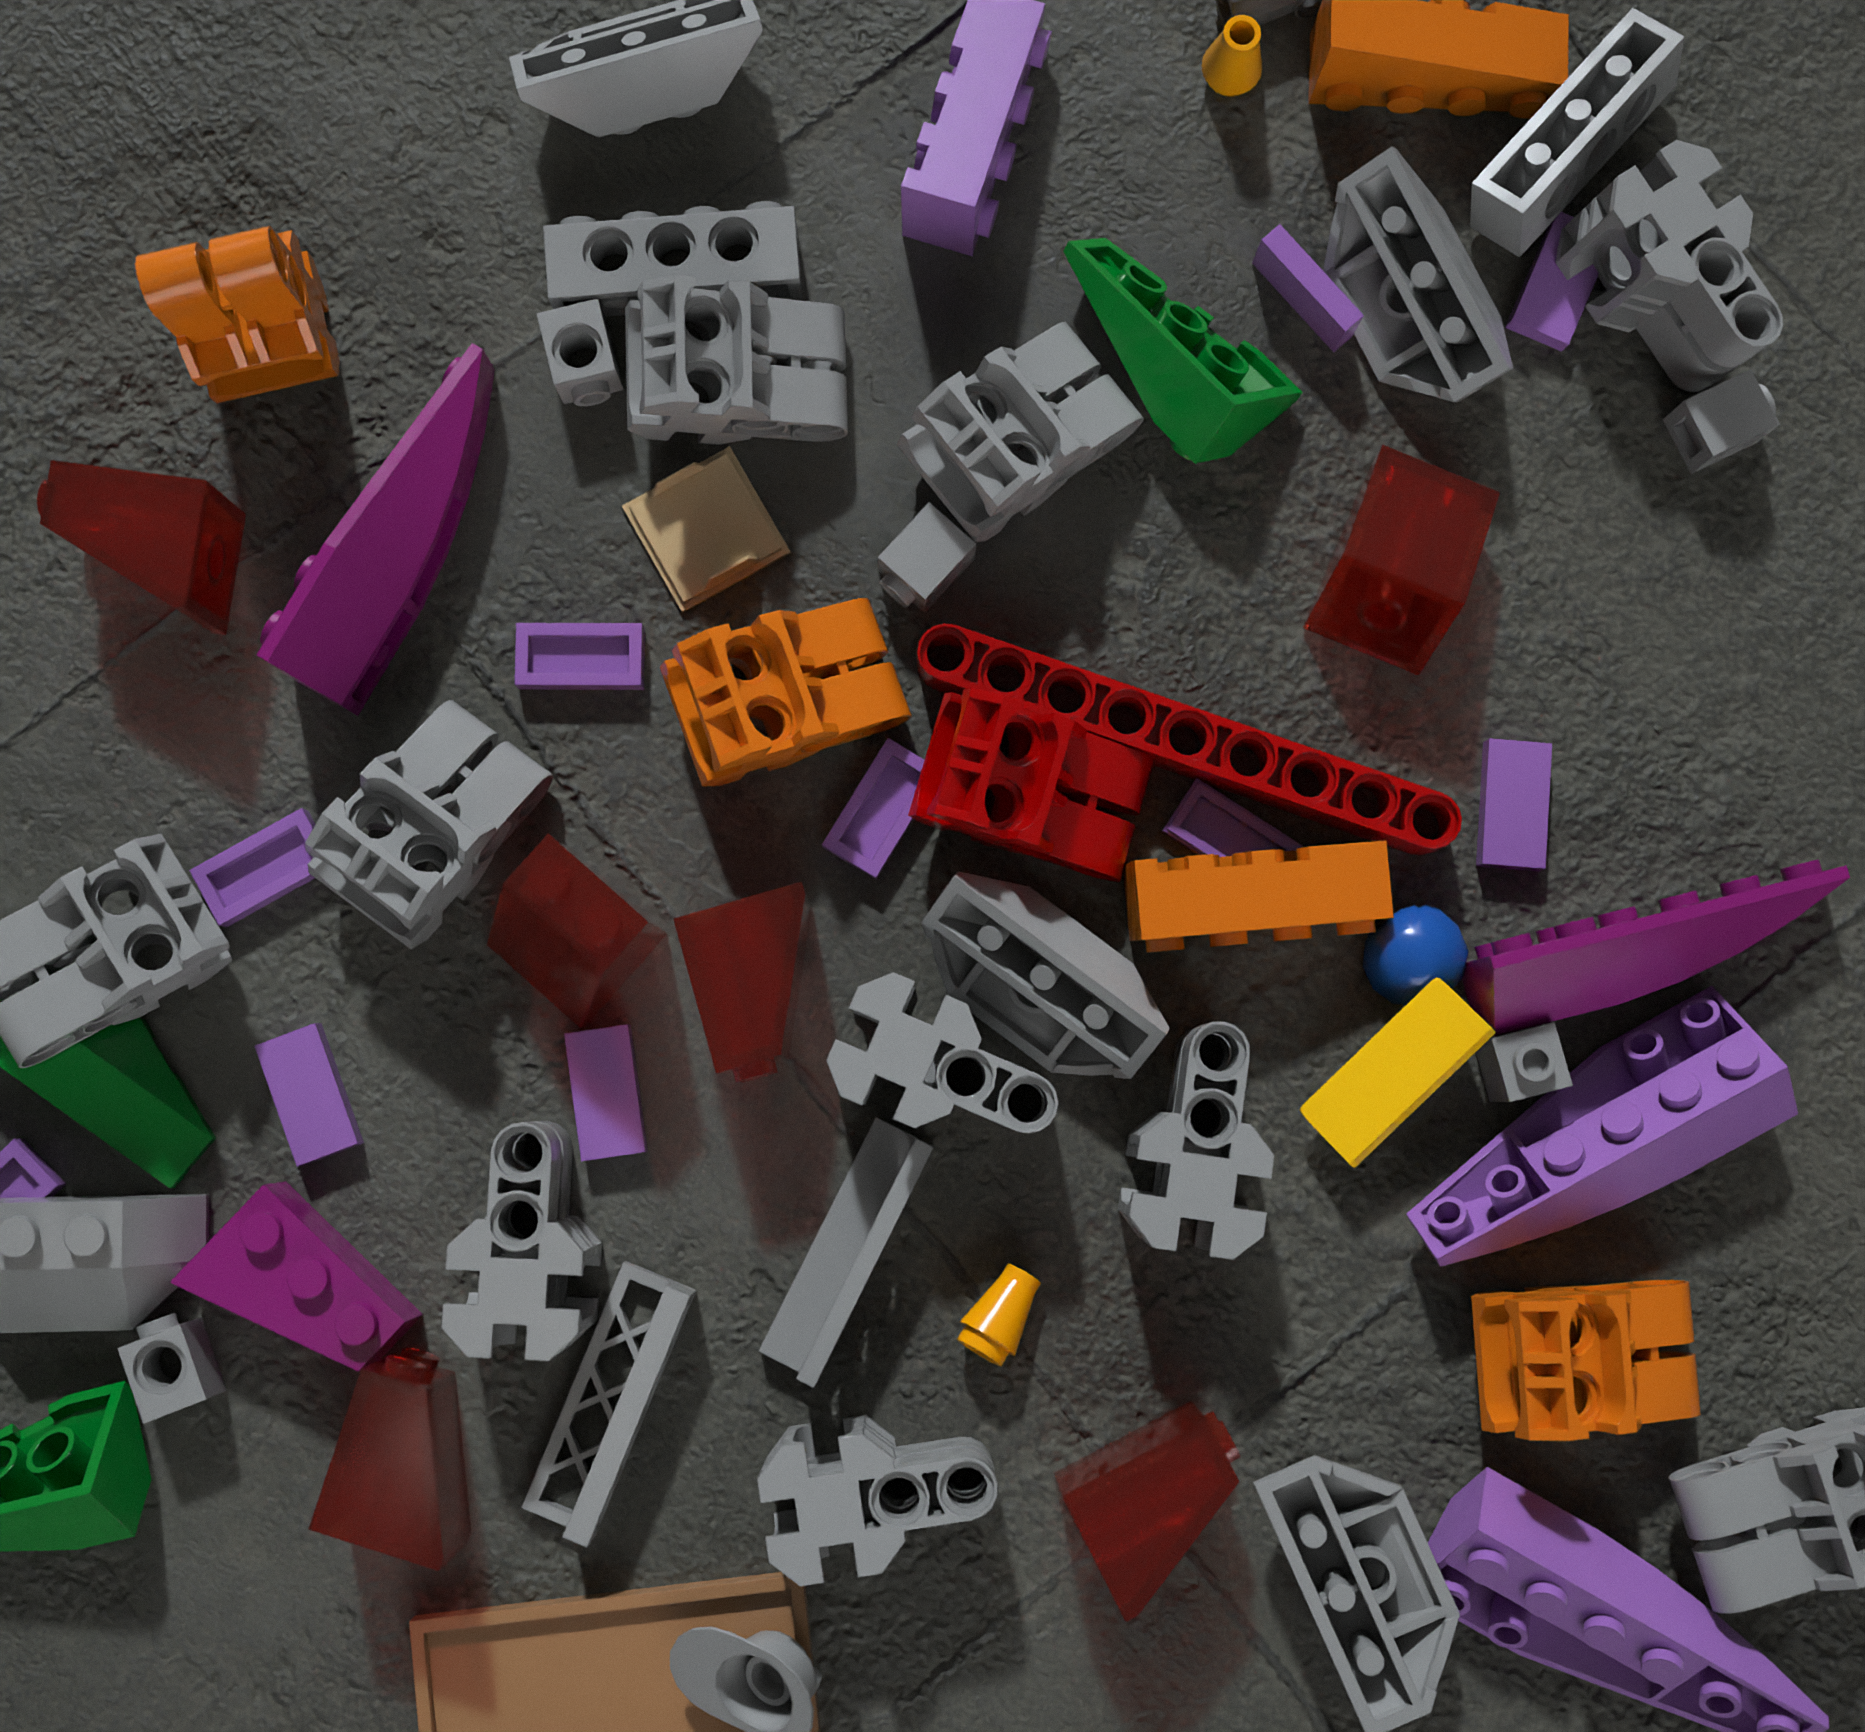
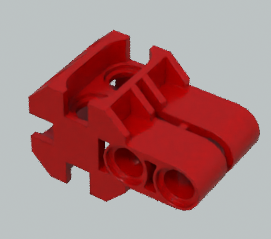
(1044, 761)

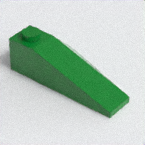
(1187, 375)
(125, 1097)
(74, 1474)

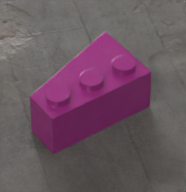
(299, 1279)

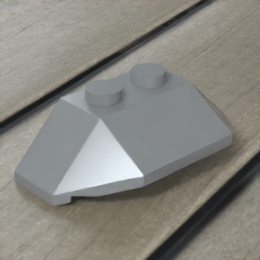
(639, 65)
(1411, 278)
(1042, 979)
(94, 1258)
(1365, 1584)

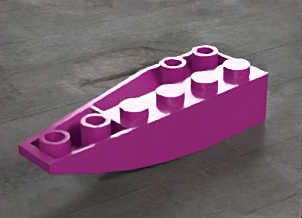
(386, 550)
(1631, 956)

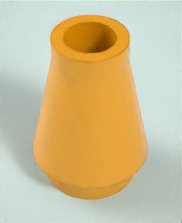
(1234, 59)
(999, 1316)

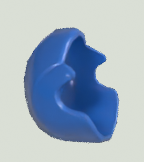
(1412, 952)

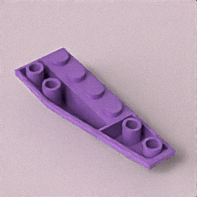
(1627, 1126)
(1603, 1613)

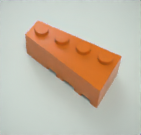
(1436, 56)
(1258, 892)

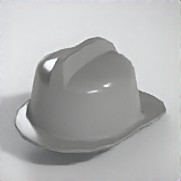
(747, 1682)

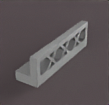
(845, 1250)
(629, 1412)

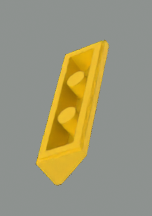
(1396, 1071)

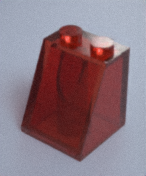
(154, 530)
(1403, 560)
(569, 930)
(748, 976)
(399, 1464)
(1149, 1499)

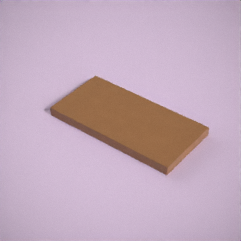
(588, 1657)

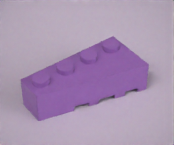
(974, 111)

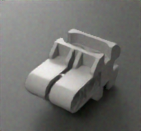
(1674, 267)
(761, 361)
(1016, 429)
(444, 803)
(75, 966)
(919, 1056)
(1198, 1172)
(520, 1270)
(845, 1501)
(1777, 1516)

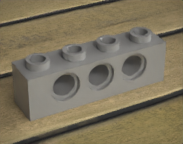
(1576, 132)
(643, 237)

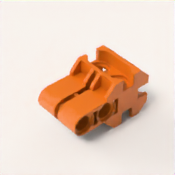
(242, 311)
(784, 666)
(1584, 1358)

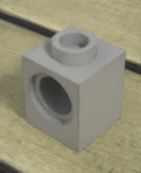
(576, 328)
(1722, 420)
(925, 559)
(1523, 1063)
(152, 1388)

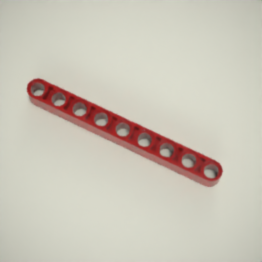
(1217, 737)

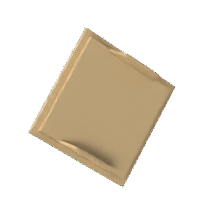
(705, 529)

